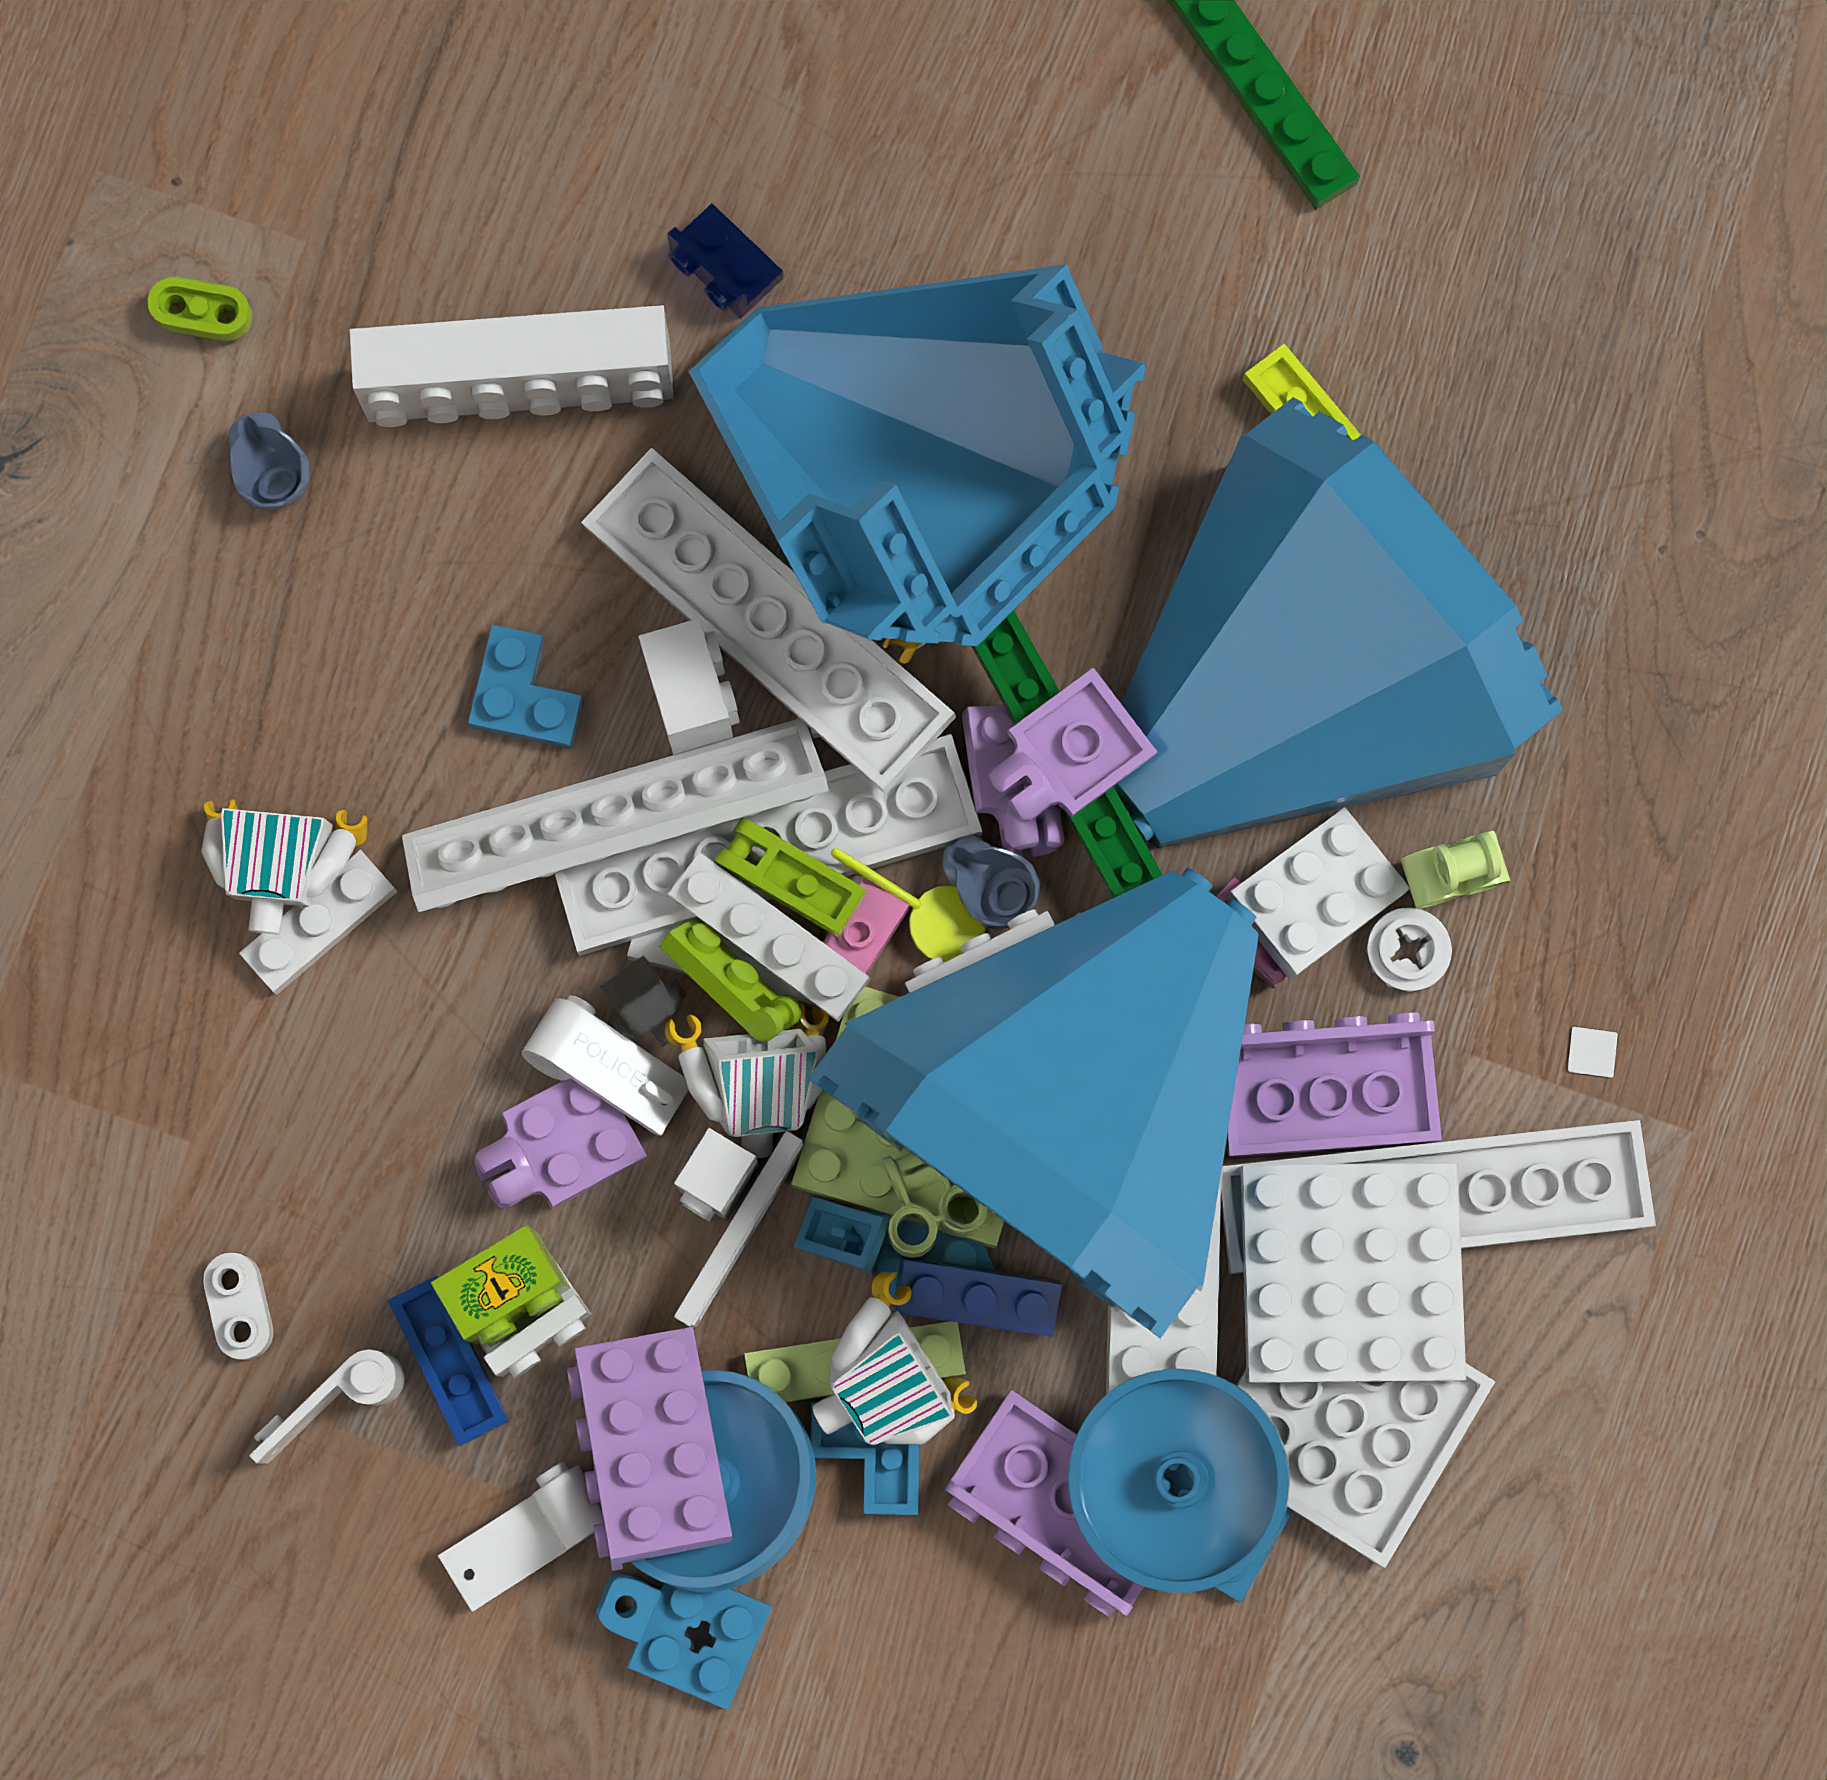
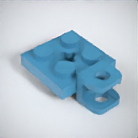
(659, 1625)

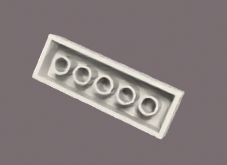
(512, 365)

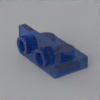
(724, 260)

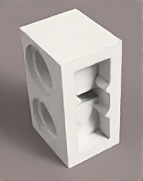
(715, 1176)

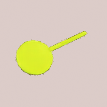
(937, 919)

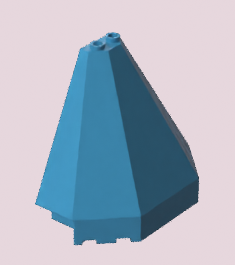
(925, 444)
(1323, 647)
(1077, 1084)

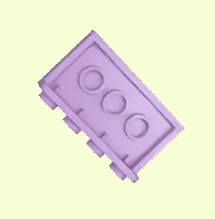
(1334, 1087)
(649, 1447)
(1022, 1486)

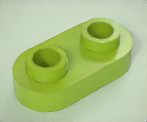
(202, 309)

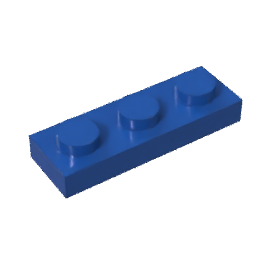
(979, 1296)
(448, 1364)

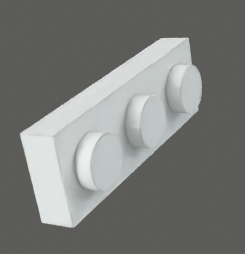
(315, 929)
(980, 948)

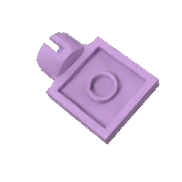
(986, 748)
(1070, 751)
(558, 1147)

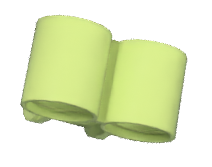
(1455, 869)
(925, 1197)

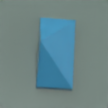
(842, 1235)

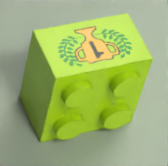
(502, 1287)

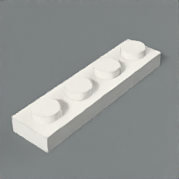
(769, 936)

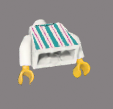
(276, 858)
(754, 1083)
(887, 1379)

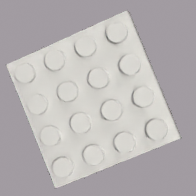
(1352, 1273)
(1368, 1450)

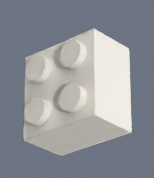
(686, 685)

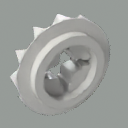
(1412, 925)

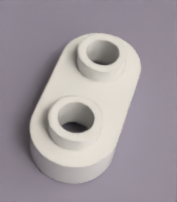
(241, 1304)

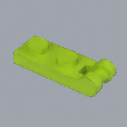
(792, 877)
(730, 980)

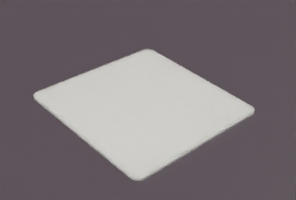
(1592, 1052)

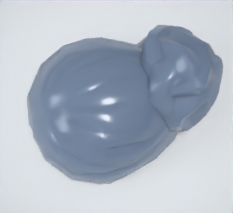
(266, 463)
(990, 881)

